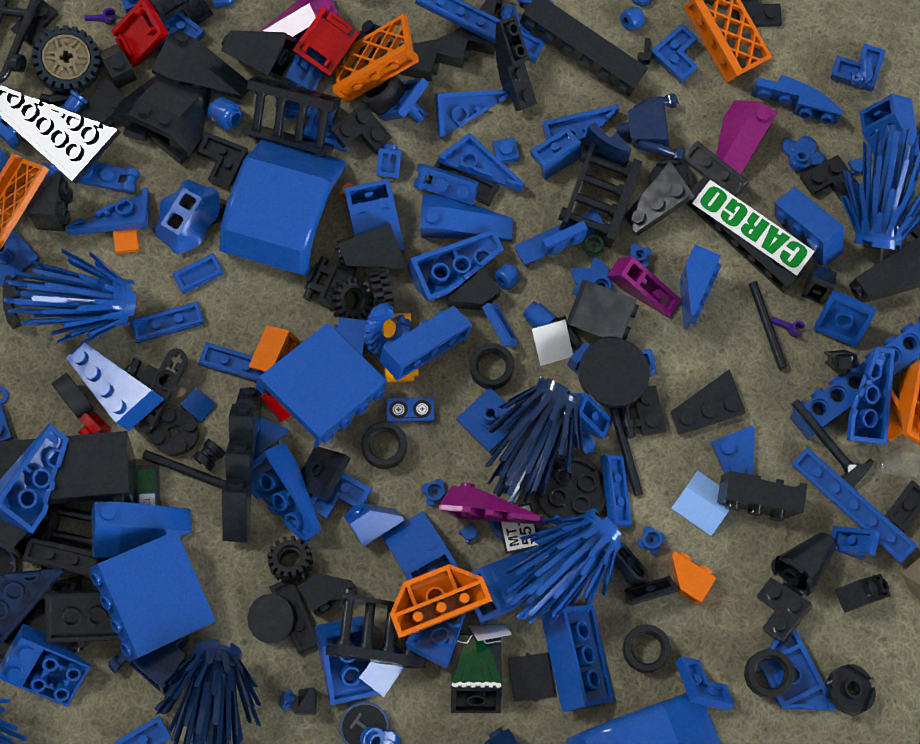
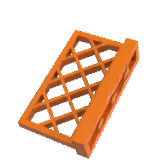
(715, 37)
(379, 68)
(11, 189)

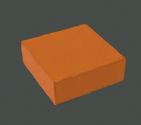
(126, 241)

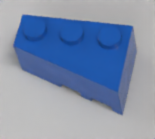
(810, 225)

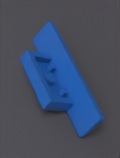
(555, 240)

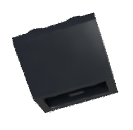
(50, 204)

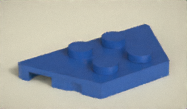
(807, 688)

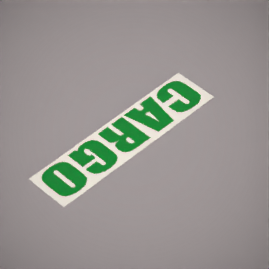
(753, 227)

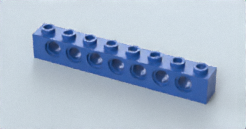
(840, 385)

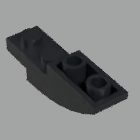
(510, 63)

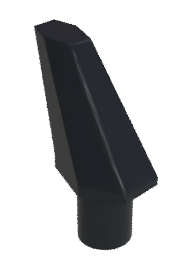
(55, 99)
(575, 341)

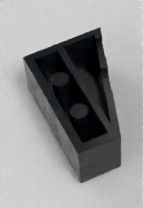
(761, 496)

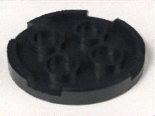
(613, 372)
(572, 493)

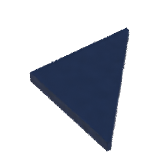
(20, 594)

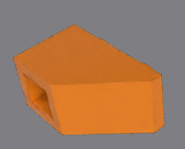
(691, 580)

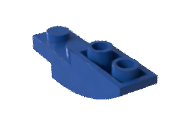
(806, 100)

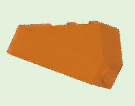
(910, 401)

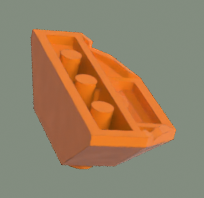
(437, 598)

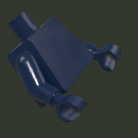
(649, 126)
(156, 665)

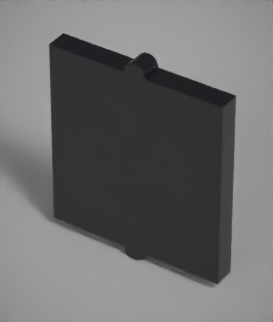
(531, 677)

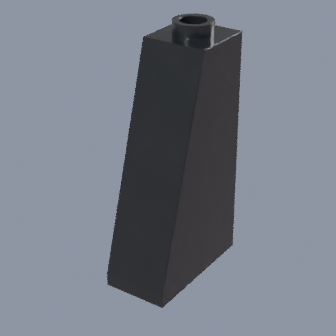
(890, 276)

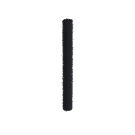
(767, 324)
(626, 452)
(183, 469)

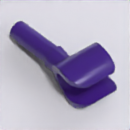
(102, 17)
(791, 327)

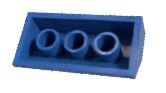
(578, 659)

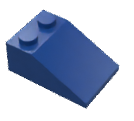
(339, 673)

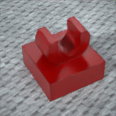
(93, 424)

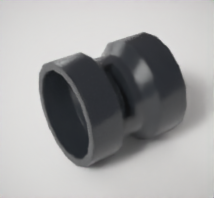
(213, 451)

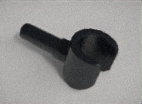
(644, 57)

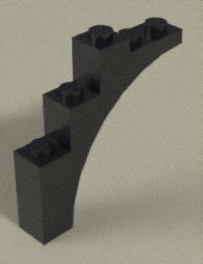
(449, 49)
(239, 465)

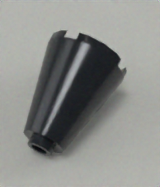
(805, 563)

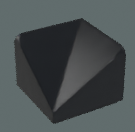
(307, 701)

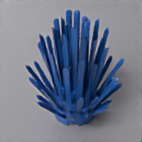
(880, 214)
(76, 298)
(566, 565)

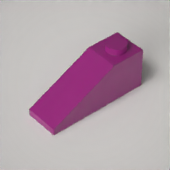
(643, 285)

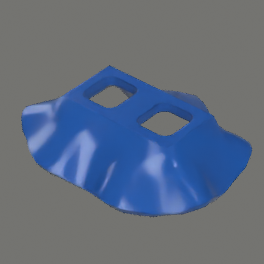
(195, 220)

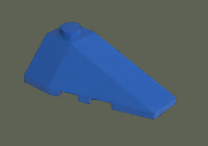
(871, 408)
(127, 525)

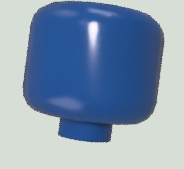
(632, 18)
(507, 276)

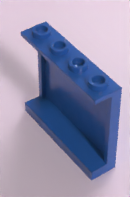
(323, 383)
(151, 595)

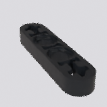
(165, 392)

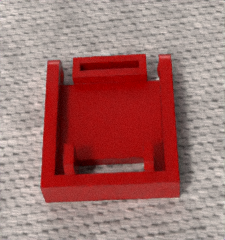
(138, 35)
(329, 38)

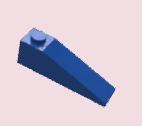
(457, 220)
(448, 267)
(31, 479)
(282, 487)

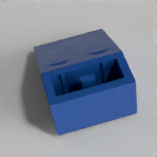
(889, 111)
(373, 206)
(697, 282)
(417, 547)
(498, 583)
(42, 666)

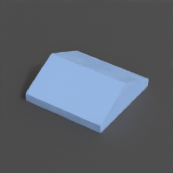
(700, 505)

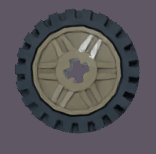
(66, 43)

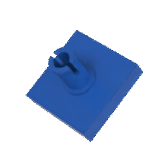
(407, 103)
(15, 257)
(844, 318)
(483, 414)

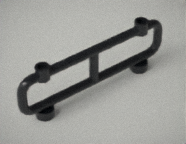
(17, 62)

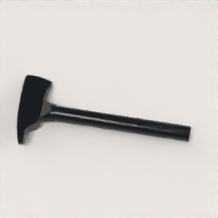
(853, 471)

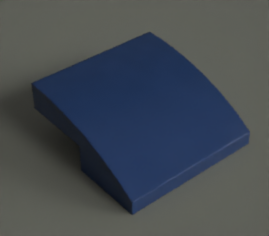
(610, 148)

